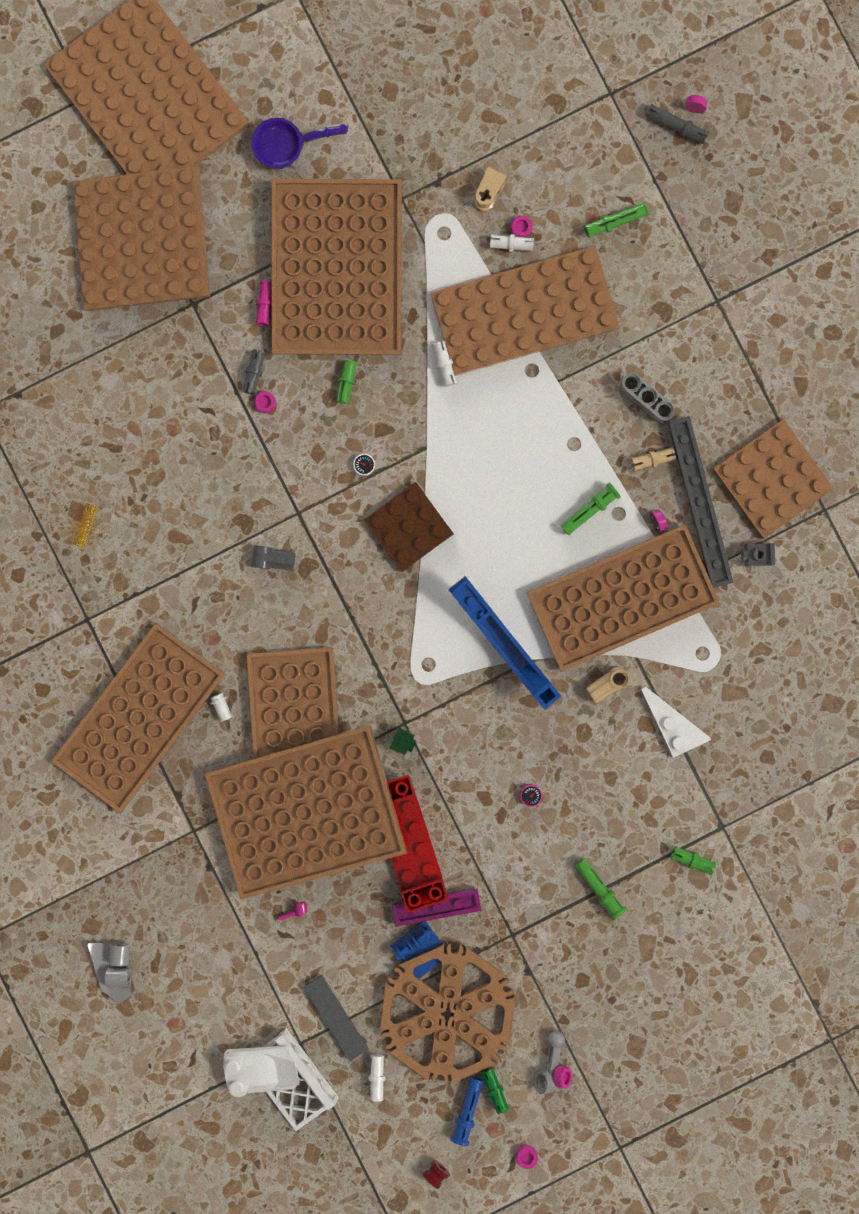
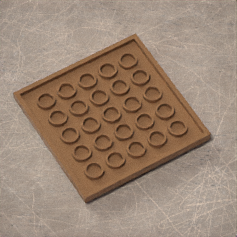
(141, 238)

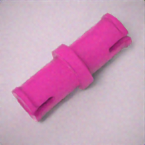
(264, 303)

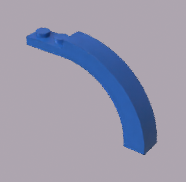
(504, 643)

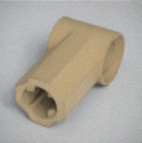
(606, 686)

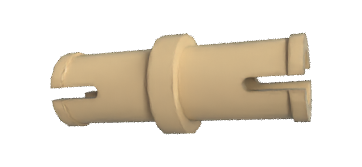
(652, 459)

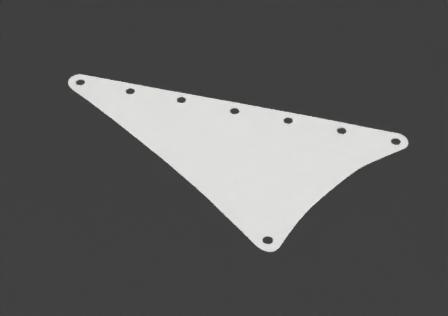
(504, 490)

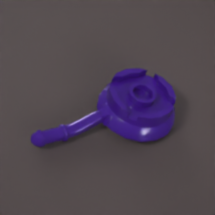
(279, 141)

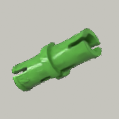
(693, 860)

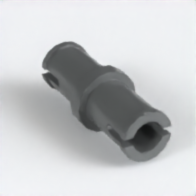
(253, 372)

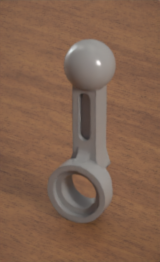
(544, 1080)

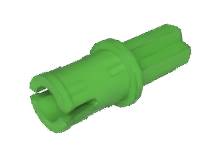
(346, 381)

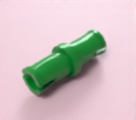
(495, 1090)

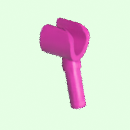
(300, 910)

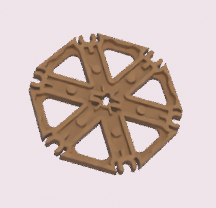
(466, 1006)

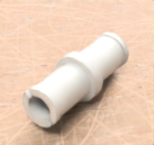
(512, 243)
(444, 363)
(376, 1077)

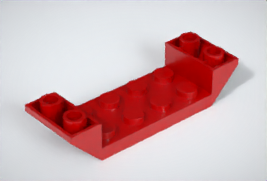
(418, 869)

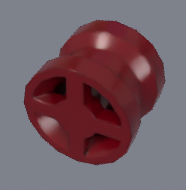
(436, 1174)

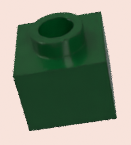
(403, 741)

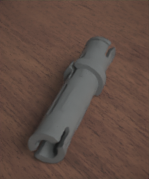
(677, 124)

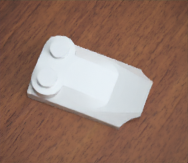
(259, 1070)

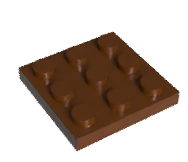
(408, 527)

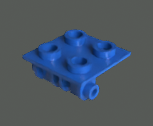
(416, 942)

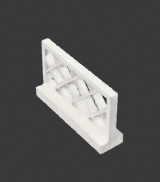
(312, 1077)

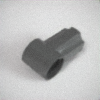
(267, 558)

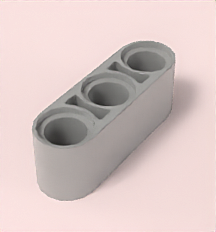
(642, 387)

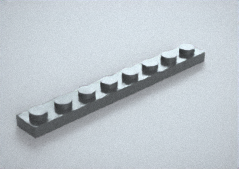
(700, 501)

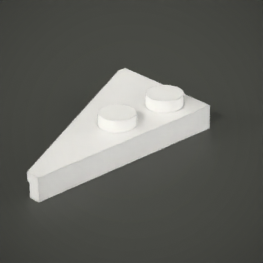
(676, 730)

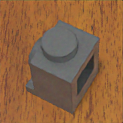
(768, 555)

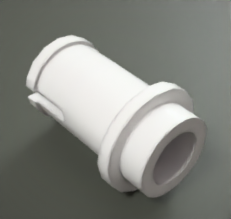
(221, 707)

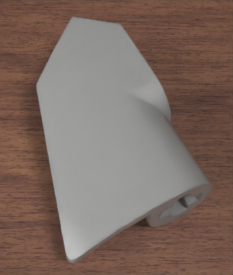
(112, 968)

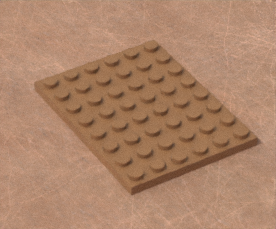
(146, 90)
(336, 266)
(306, 812)

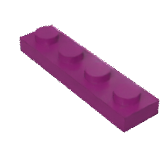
(458, 904)

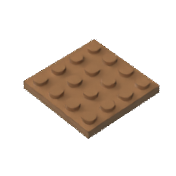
(773, 479)

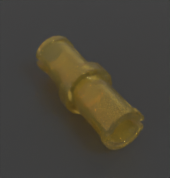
(85, 525)

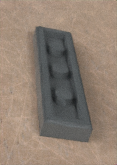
(336, 1017)

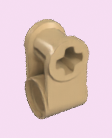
(491, 187)

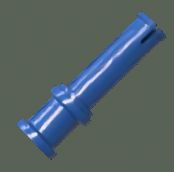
(465, 1120)

